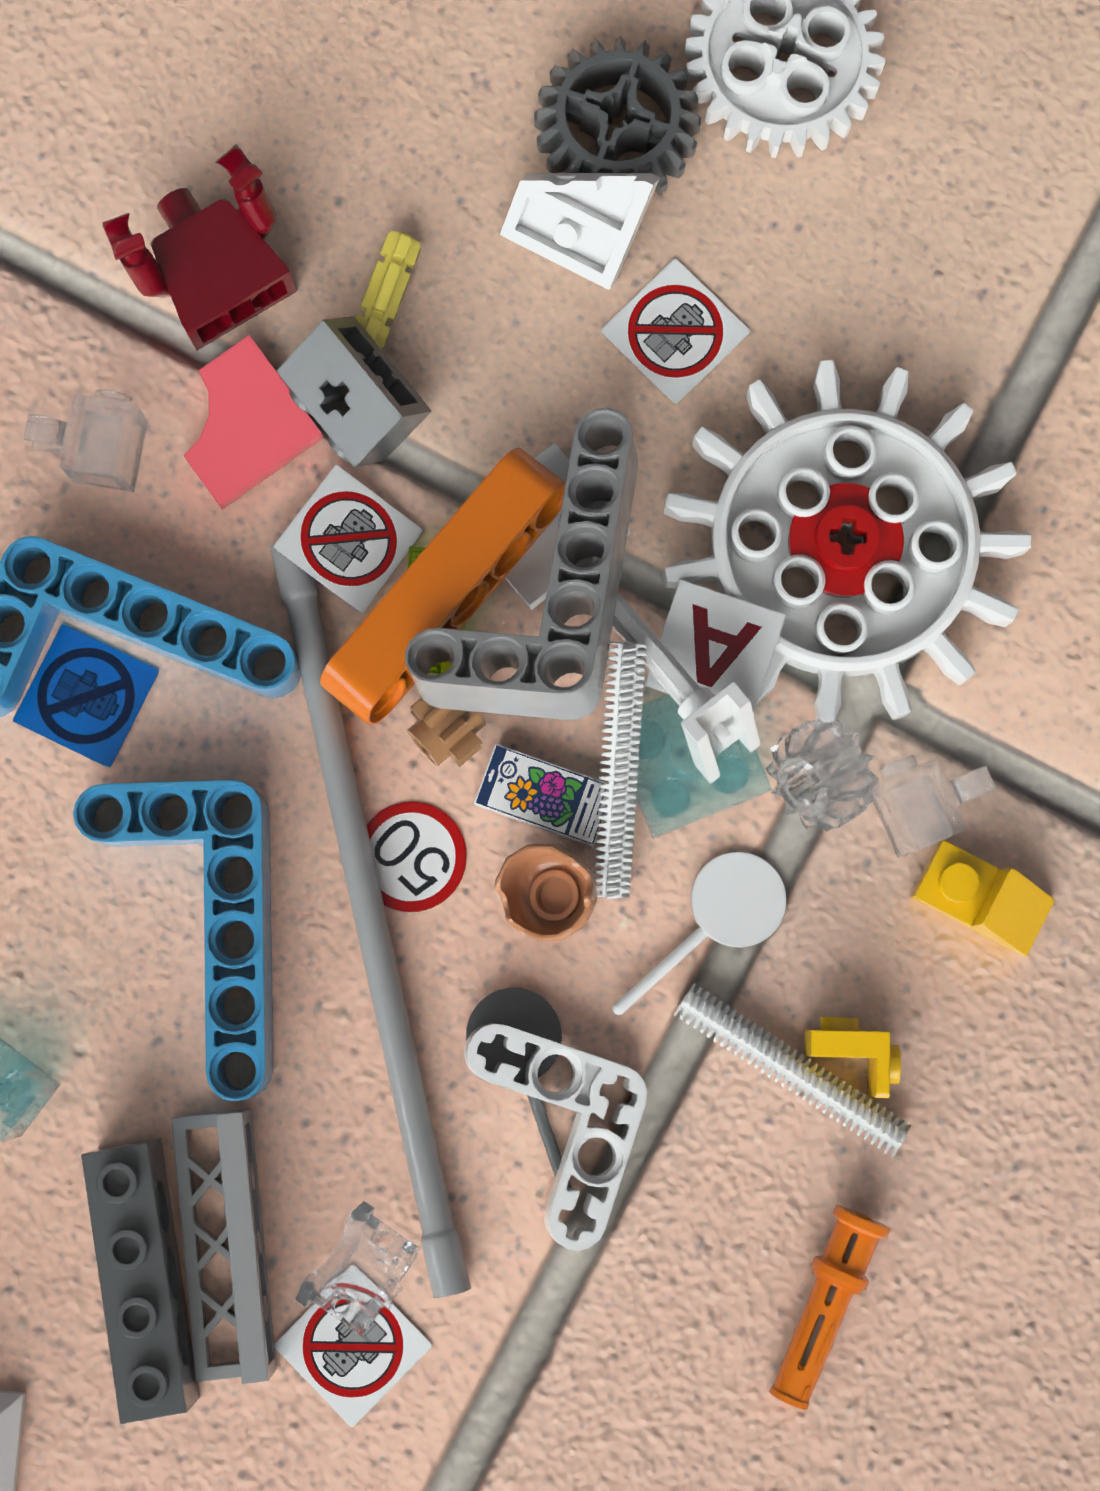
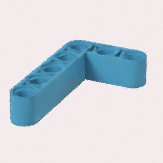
(120, 616)
(221, 908)

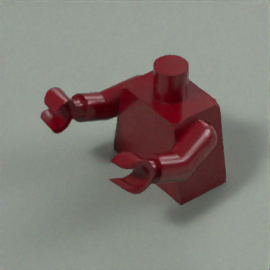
(211, 257)

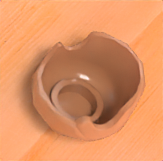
(546, 891)

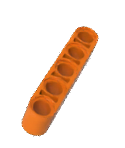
(445, 582)

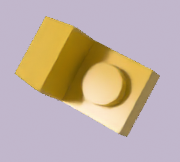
(983, 897)

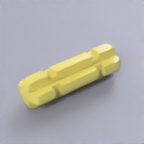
(388, 285)

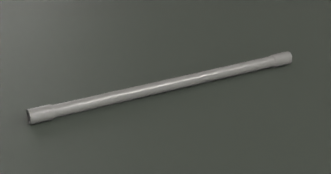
(439, 1236)

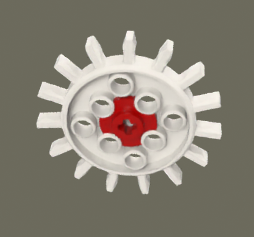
(885, 543)

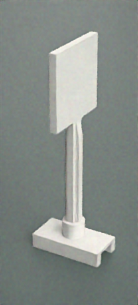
(708, 719)

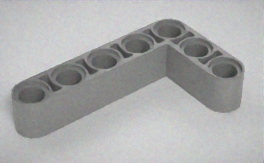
(570, 592)

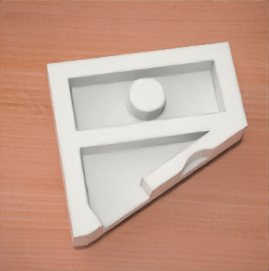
(580, 219)

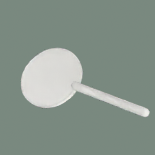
(734, 902)

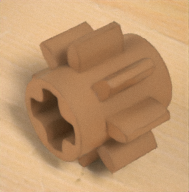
(445, 732)

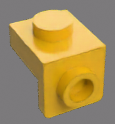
(843, 1039)

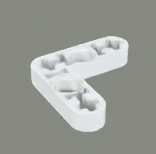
(584, 1098)

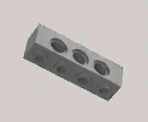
(140, 1280)

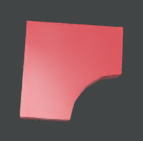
(249, 425)

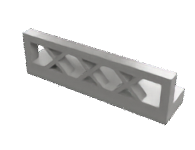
(244, 1247)

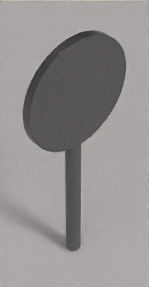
(530, 1014)

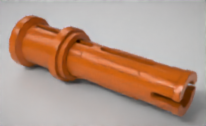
(794, 1381)

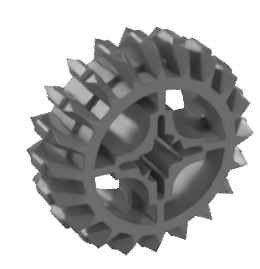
(573, 100)

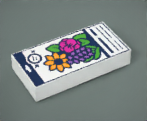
(542, 795)

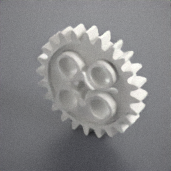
(764, 105)

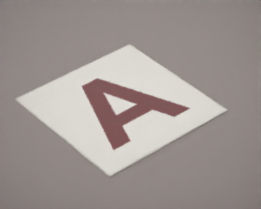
(720, 640)

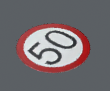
(416, 855)

